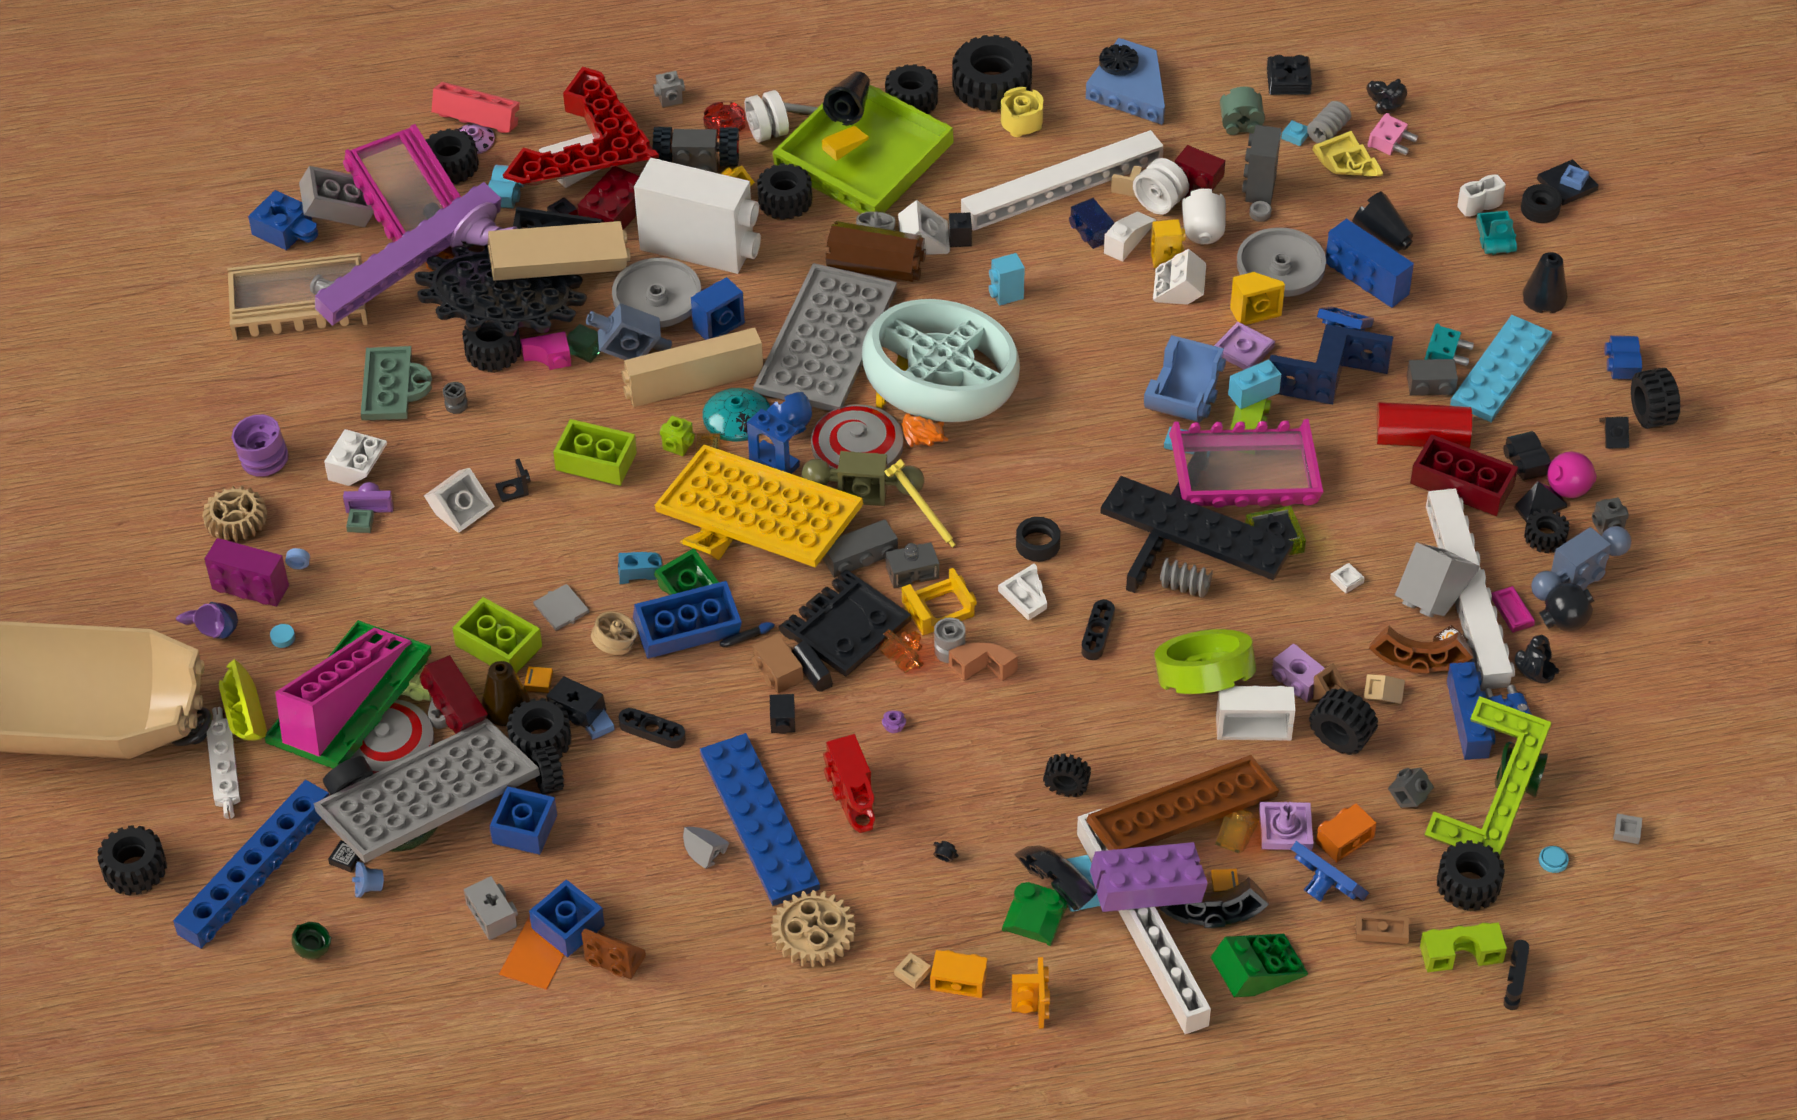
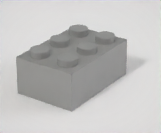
(333, 197)

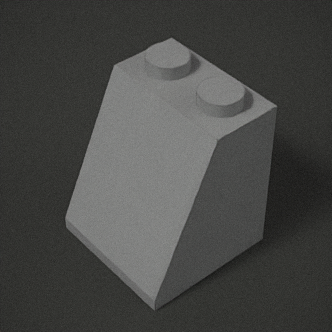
(1434, 579)

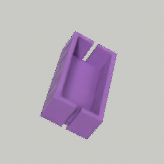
(1148, 877)

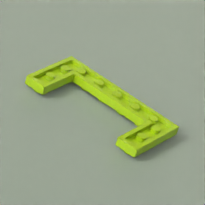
(1530, 736)

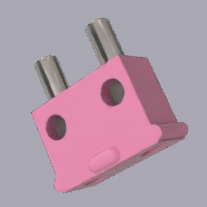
(1388, 135)

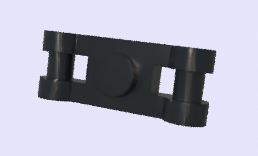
(1516, 974)

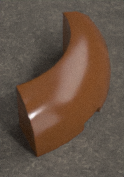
(1420, 656)

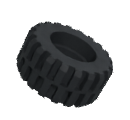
(990, 55)

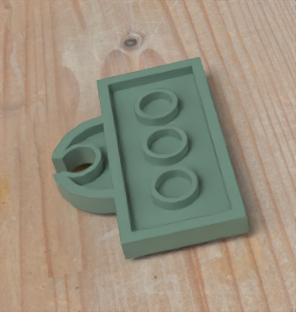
(391, 383)

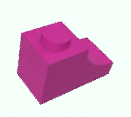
(547, 349)

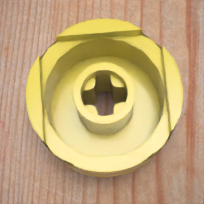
(1022, 111)

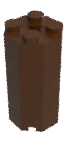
(875, 251)

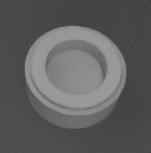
(1260, 211)

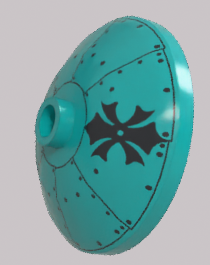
(731, 410)

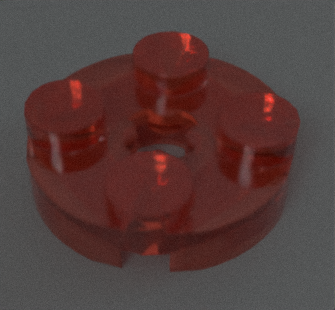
(733, 113)

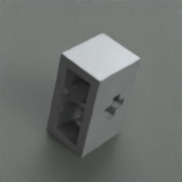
(490, 907)

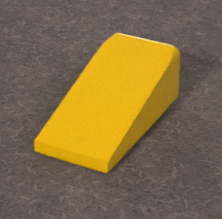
(843, 142)

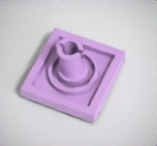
(1284, 824)

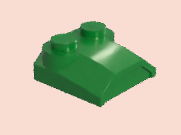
(684, 574)
(1035, 912)

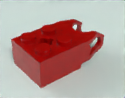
(850, 779)

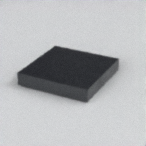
(1553, 177)

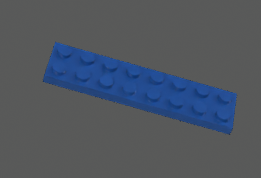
(759, 819)

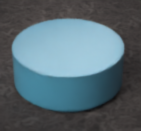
(282, 635)

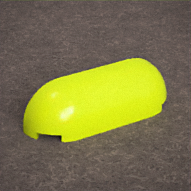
(242, 703)

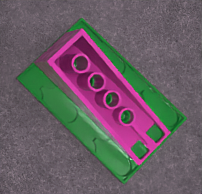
(344, 697)

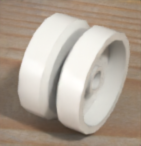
(766, 116)
(1161, 186)

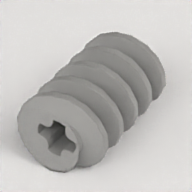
(1329, 121)
(1185, 578)

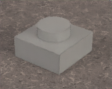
(1627, 828)

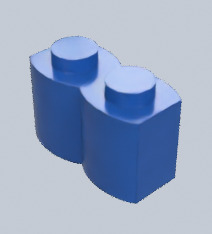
(1623, 356)

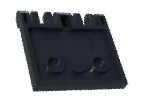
(846, 625)

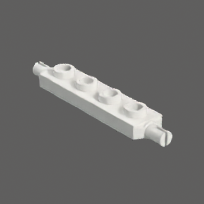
(223, 764)

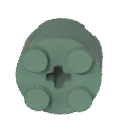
(1241, 110)

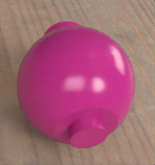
(1571, 474)

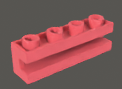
(475, 107)

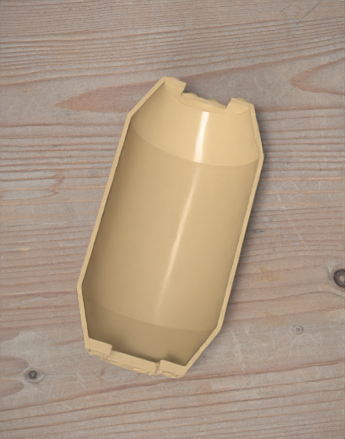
(95, 690)

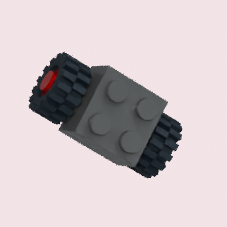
(697, 147)

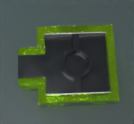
(1281, 523)

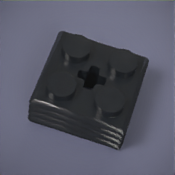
(1289, 75)

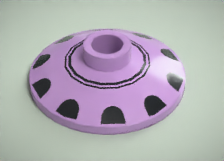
(481, 135)

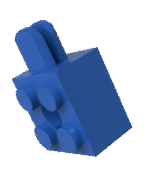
(282, 221)

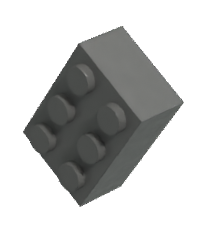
(1262, 165)

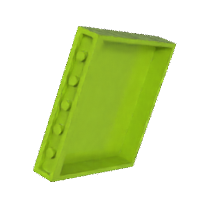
(879, 171)

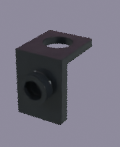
(1616, 432)
(519, 483)

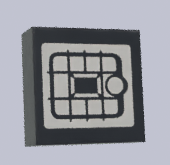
(343, 857)

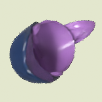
(212, 619)

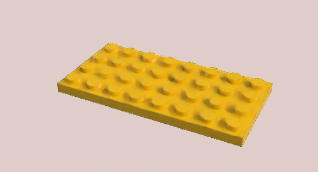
(759, 505)

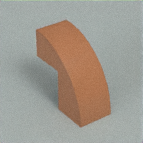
(973, 657)

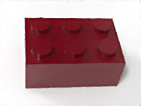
(611, 198)

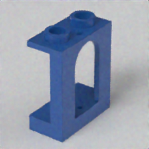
(780, 433)

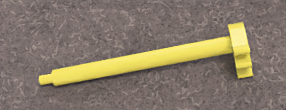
(896, 469)

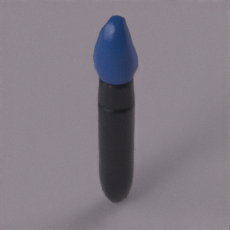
(763, 628)

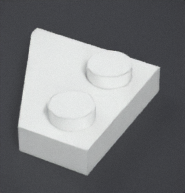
(1025, 592)

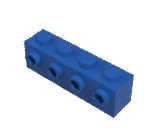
(1464, 692)

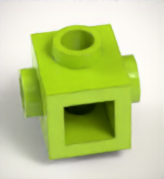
(677, 435)

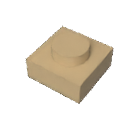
(912, 970)

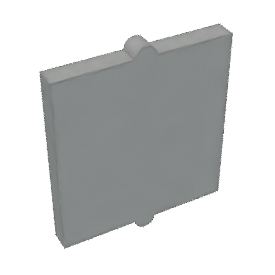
(561, 607)

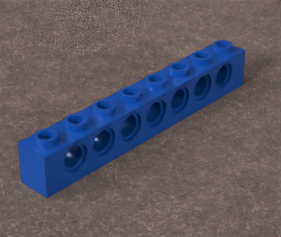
(250, 866)

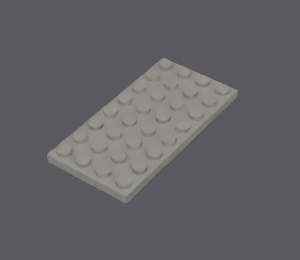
(824, 336)
(425, 790)

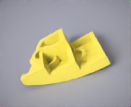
(1346, 156)

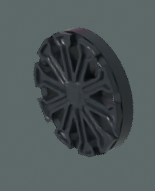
(1118, 60)

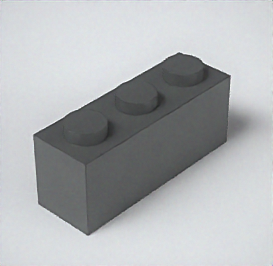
(861, 548)

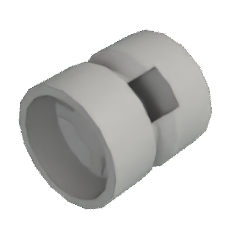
(948, 635)

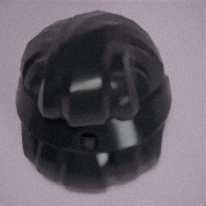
(1388, 97)
(1535, 661)

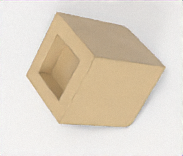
(1124, 184)
(1384, 688)

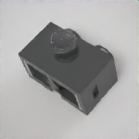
(912, 564)

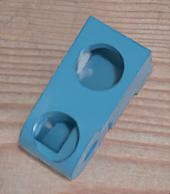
(638, 566)

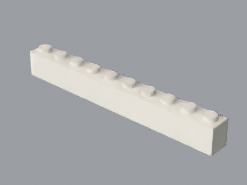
(1061, 180)
(1474, 603)
(1158, 951)

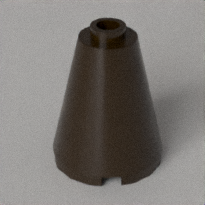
(502, 693)

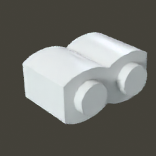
(1481, 195)

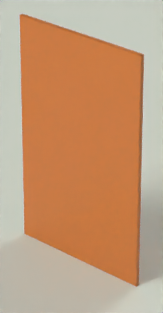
(532, 959)

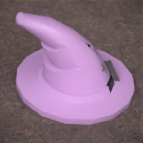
(475, 226)

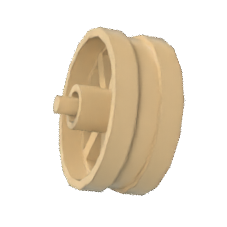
(613, 637)

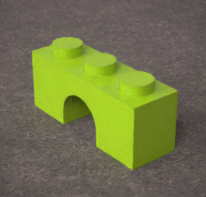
(1482, 940)

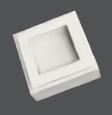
(1347, 578)

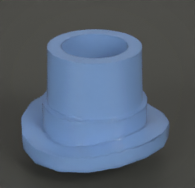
(367, 879)

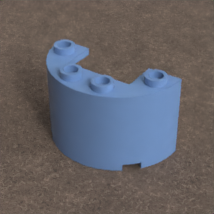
(1186, 380)

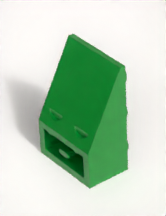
(1257, 963)

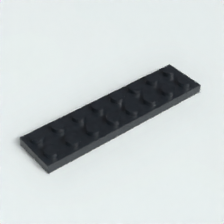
(1197, 527)

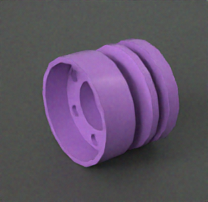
(260, 445)

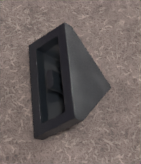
(1539, 498)

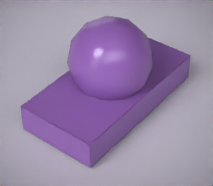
(368, 498)

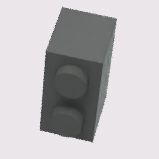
(1432, 377)

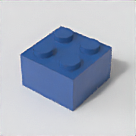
(717, 309)
(523, 820)
(564, 916)

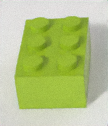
(595, 452)
(497, 635)

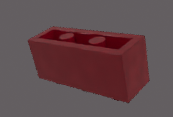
(452, 694)

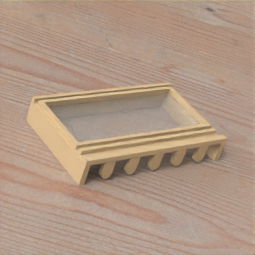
(284, 292)

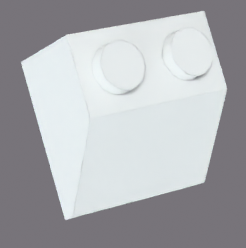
(925, 222)
(459, 500)

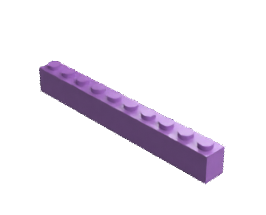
(399, 257)

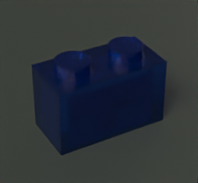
(1090, 222)

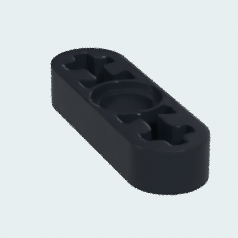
(1099, 638)
(659, 736)

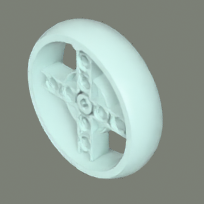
(942, 372)

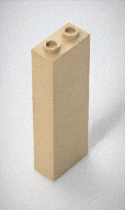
(557, 250)
(692, 367)

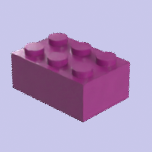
(246, 572)

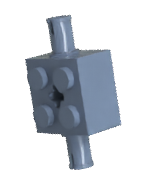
(628, 332)

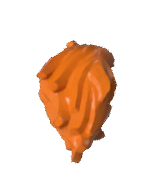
(922, 431)

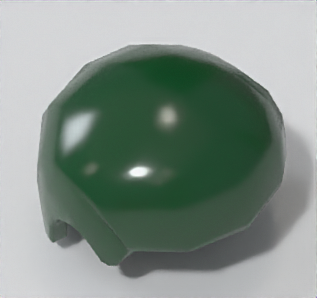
(310, 940)

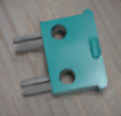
(1444, 344)

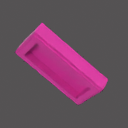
(1512, 609)

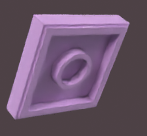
(1244, 346)

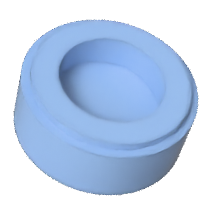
(297, 558)

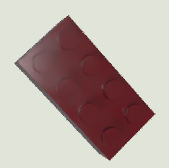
(1478, 478)

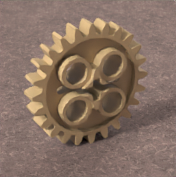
(813, 928)

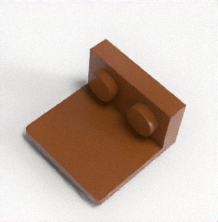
(612, 954)

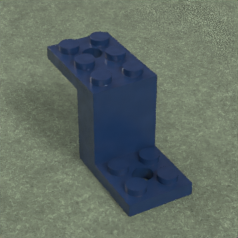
(1338, 349)

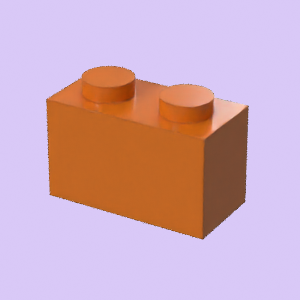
(1345, 832)

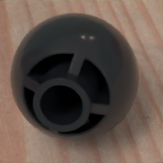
(1567, 607)

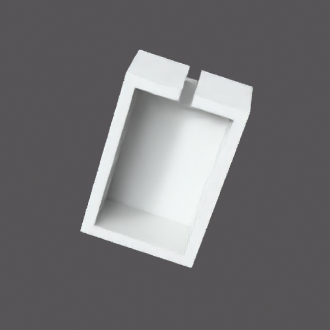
(1255, 713)

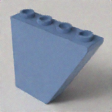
(1133, 93)

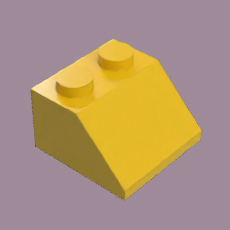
(1256, 298)

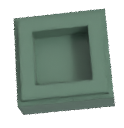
(360, 521)

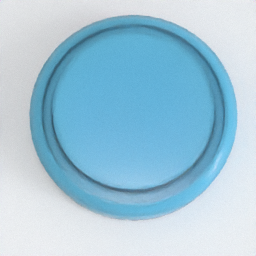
(1553, 859)

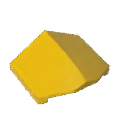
(708, 543)

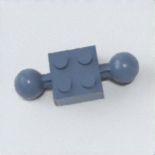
(1582, 559)

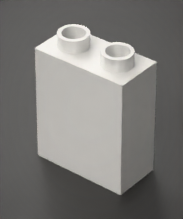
(696, 215)

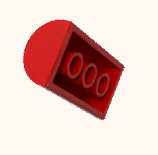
(1414, 423)

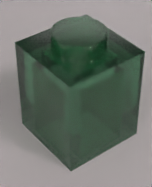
(583, 343)

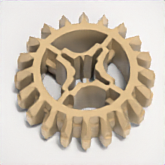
(233, 508)

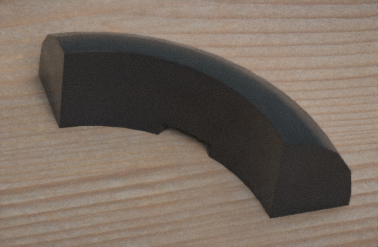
(1065, 877)
(1221, 907)

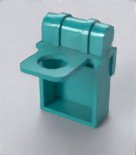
(1496, 232)

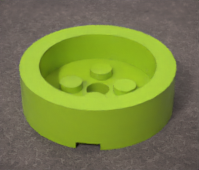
(1205, 661)

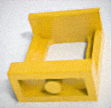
(920, 613)

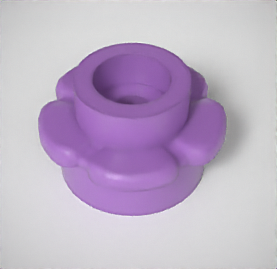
(892, 725)

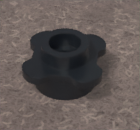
(945, 851)

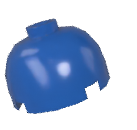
(794, 411)

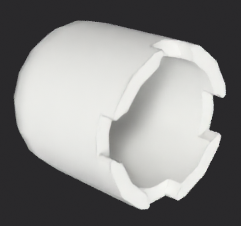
(1204, 216)

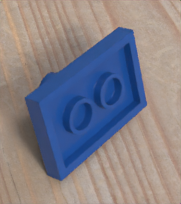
(1344, 318)
(1326, 876)

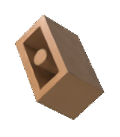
(777, 663)

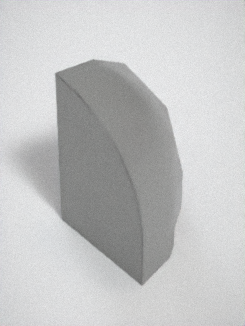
(703, 845)

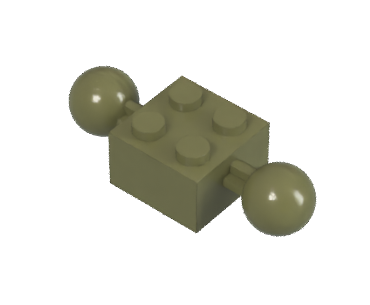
(862, 476)

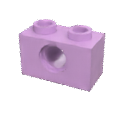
(1296, 670)

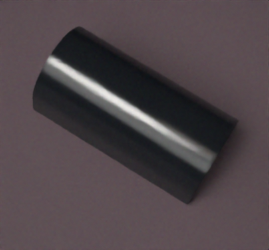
(813, 666)

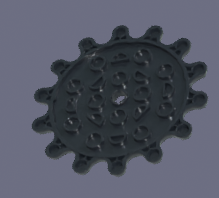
(467, 291)

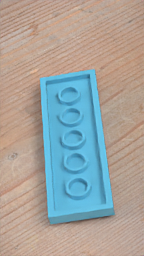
(1501, 368)

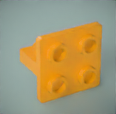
(1031, 993)

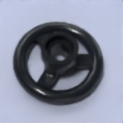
(200, 732)

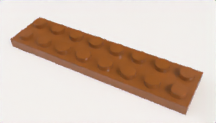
(1183, 805)

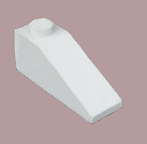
(1126, 235)

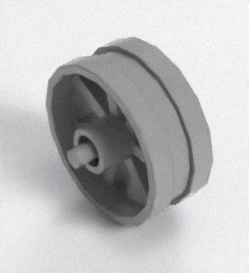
(877, 220)

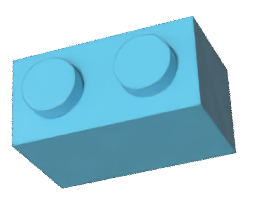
(1007, 279)
(1254, 384)

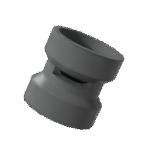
(455, 397)

